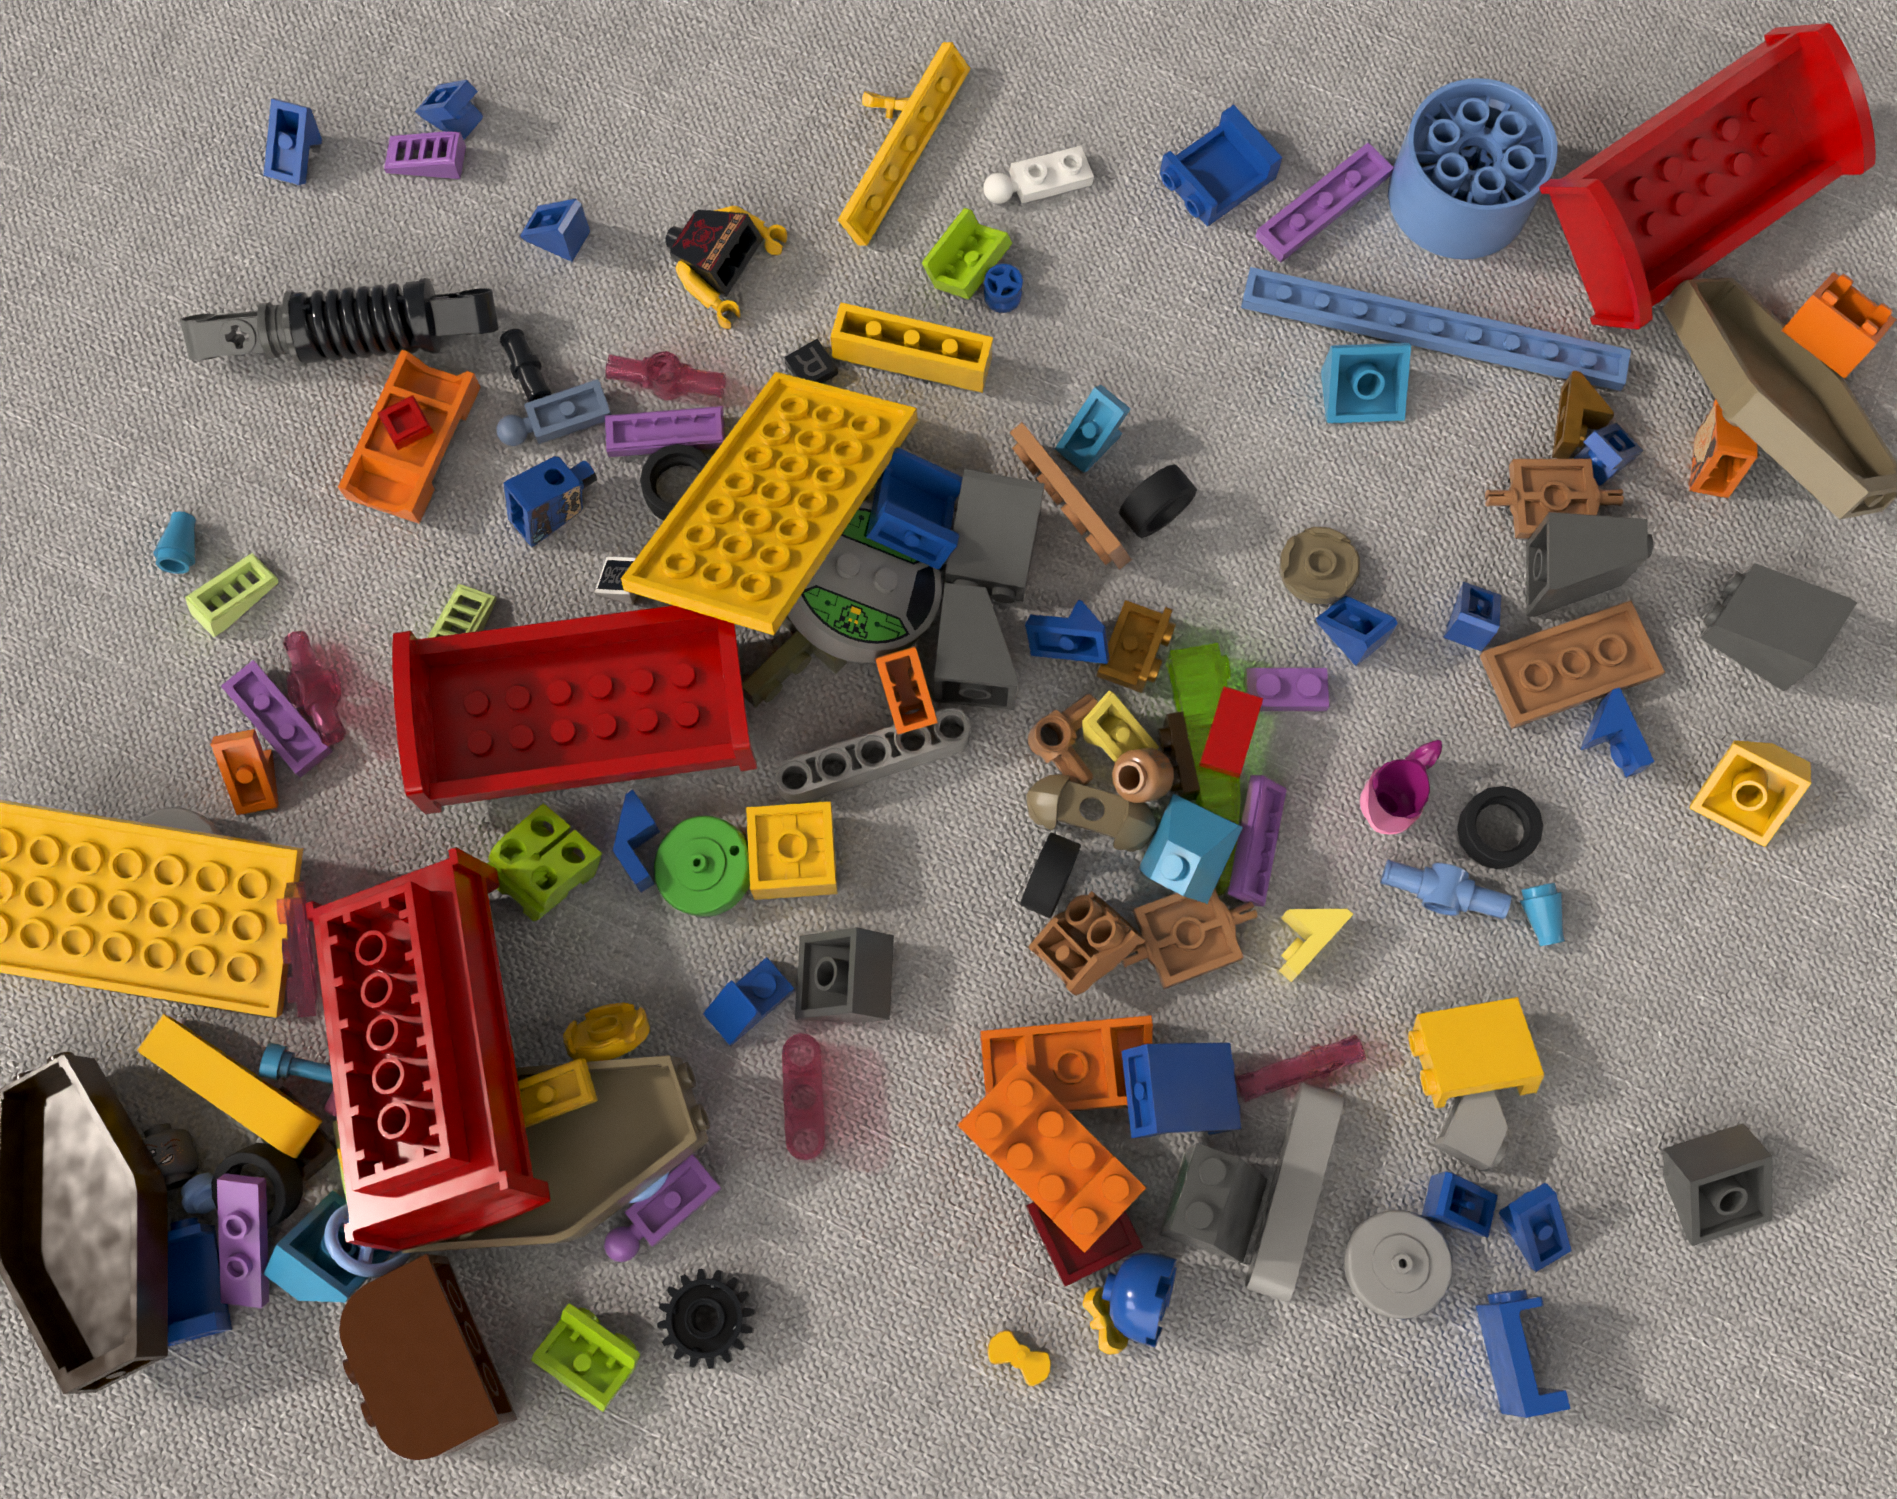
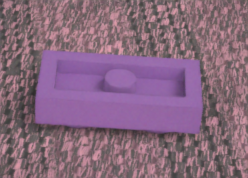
(1289, 688)

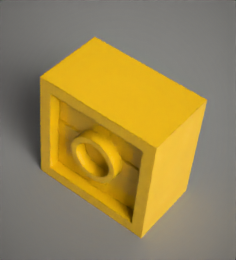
(791, 850)

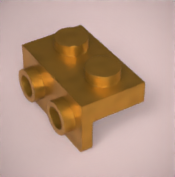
(1135, 646)

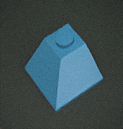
(1189, 849)
(304, 1264)

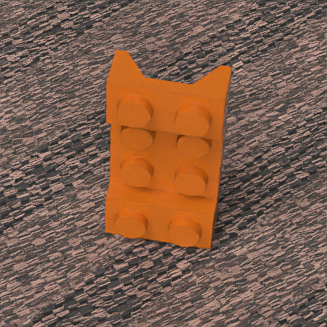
(402, 479)
(1071, 1060)
(1051, 1156)

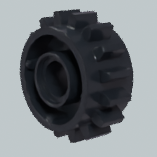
(682, 1313)

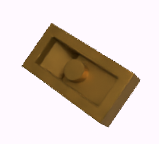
(1578, 409)

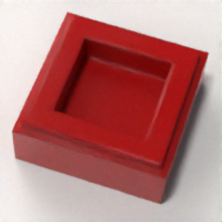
(405, 422)

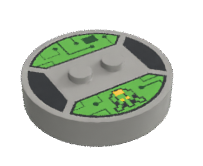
(866, 597)

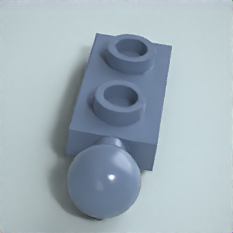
(556, 415)

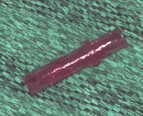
(1308, 1065)

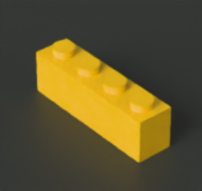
(911, 347)

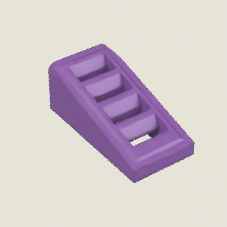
(437, 166)

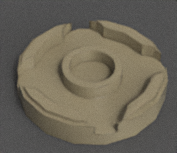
(1319, 565)

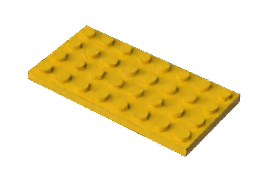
(771, 502)
(143, 908)

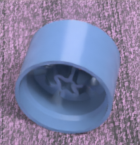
(1463, 209)

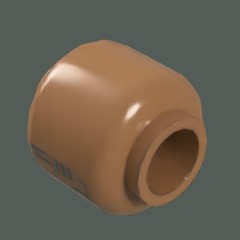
(1142, 775)

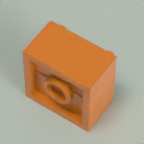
(1839, 324)

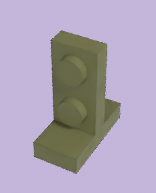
(788, 659)

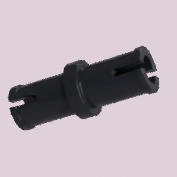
(524, 365)

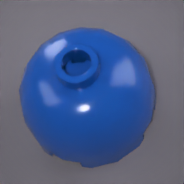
(1141, 1296)

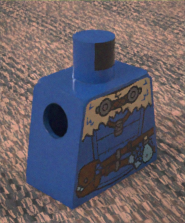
(546, 497)

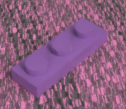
(276, 718)

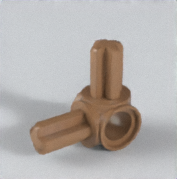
(1065, 726)

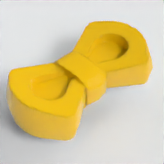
(876, 100)
(1110, 1339)
(1006, 1349)

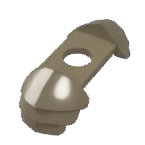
(1060, 800)

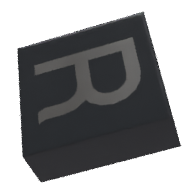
(811, 363)

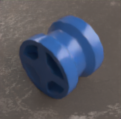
(1002, 278)

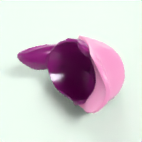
(1399, 790)

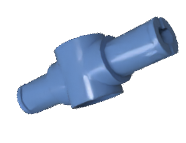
(1446, 889)

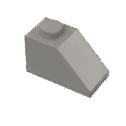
(1474, 1130)

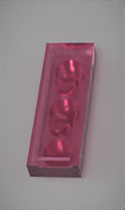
(298, 949)

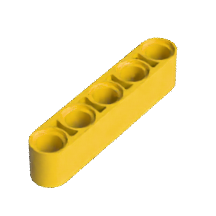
(230, 1086)

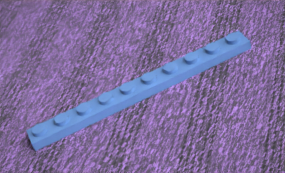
(1435, 328)

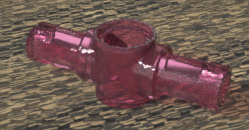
(647, 371)
(314, 688)

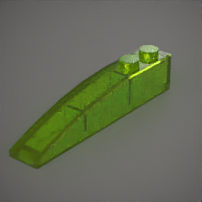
(1196, 686)

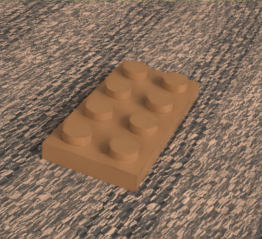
(1060, 490)
(1571, 664)

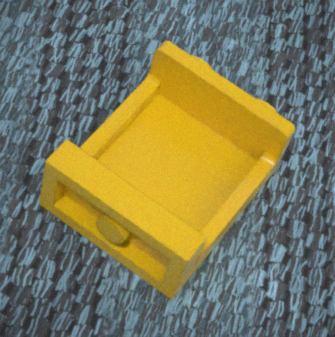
(1475, 1050)

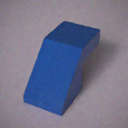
(634, 830)

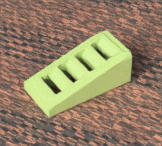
(454, 605)
(229, 612)

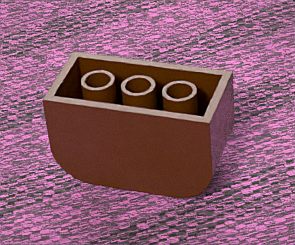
(421, 1362)

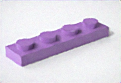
(1324, 202)

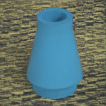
(177, 545)
(1544, 912)

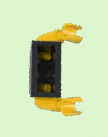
(715, 252)

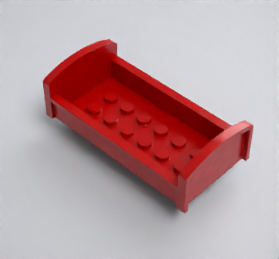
(1713, 170)
(567, 705)
(423, 1058)

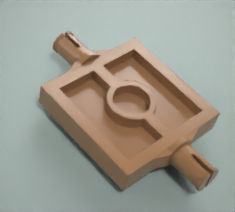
(1547, 487)
(1188, 936)

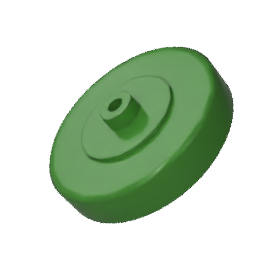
(703, 866)

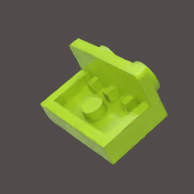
(965, 255)
(587, 1356)

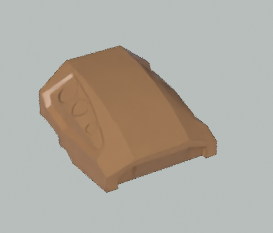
(1085, 942)

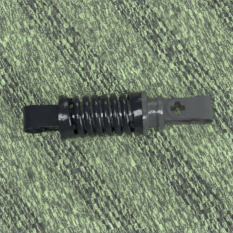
(344, 323)

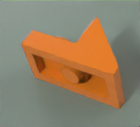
(246, 771)

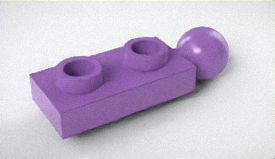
(665, 1210)

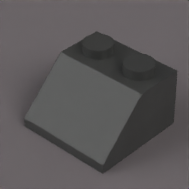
(844, 976)
(1719, 1183)

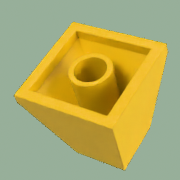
(1753, 789)

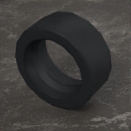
(660, 462)
(1157, 501)
(1517, 802)
(1050, 875)
(278, 1166)

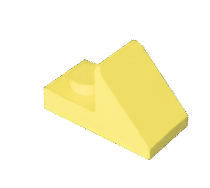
(1114, 728)
(1317, 929)

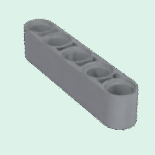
(858, 770)
(1294, 1192)

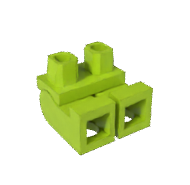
(541, 865)

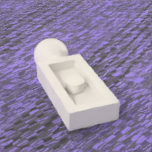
(1041, 177)

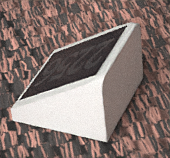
(610, 581)

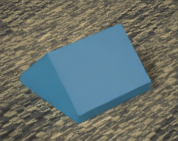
(1366, 382)

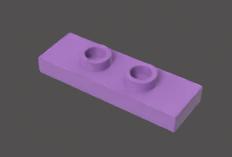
(651, 431)
(1257, 840)
(243, 1240)

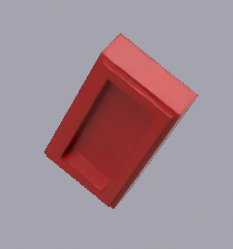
(1231, 732)

